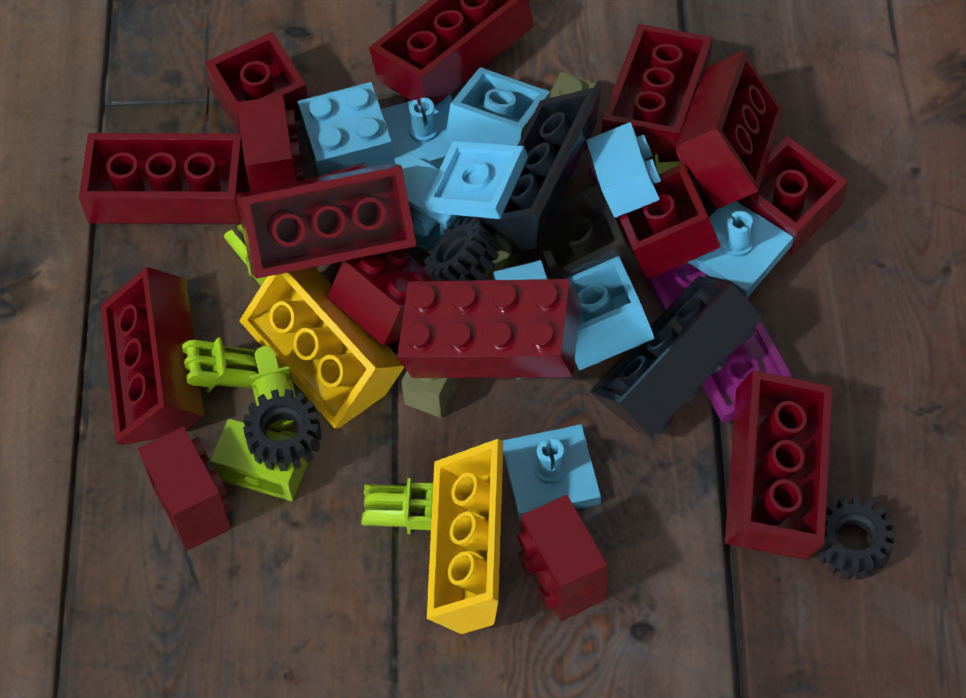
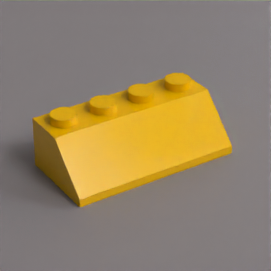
(325, 349)
(466, 538)

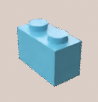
(623, 169)

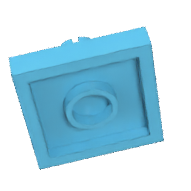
(418, 129)
(476, 179)
(747, 248)
(549, 467)

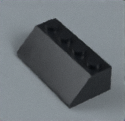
(553, 147)
(687, 348)

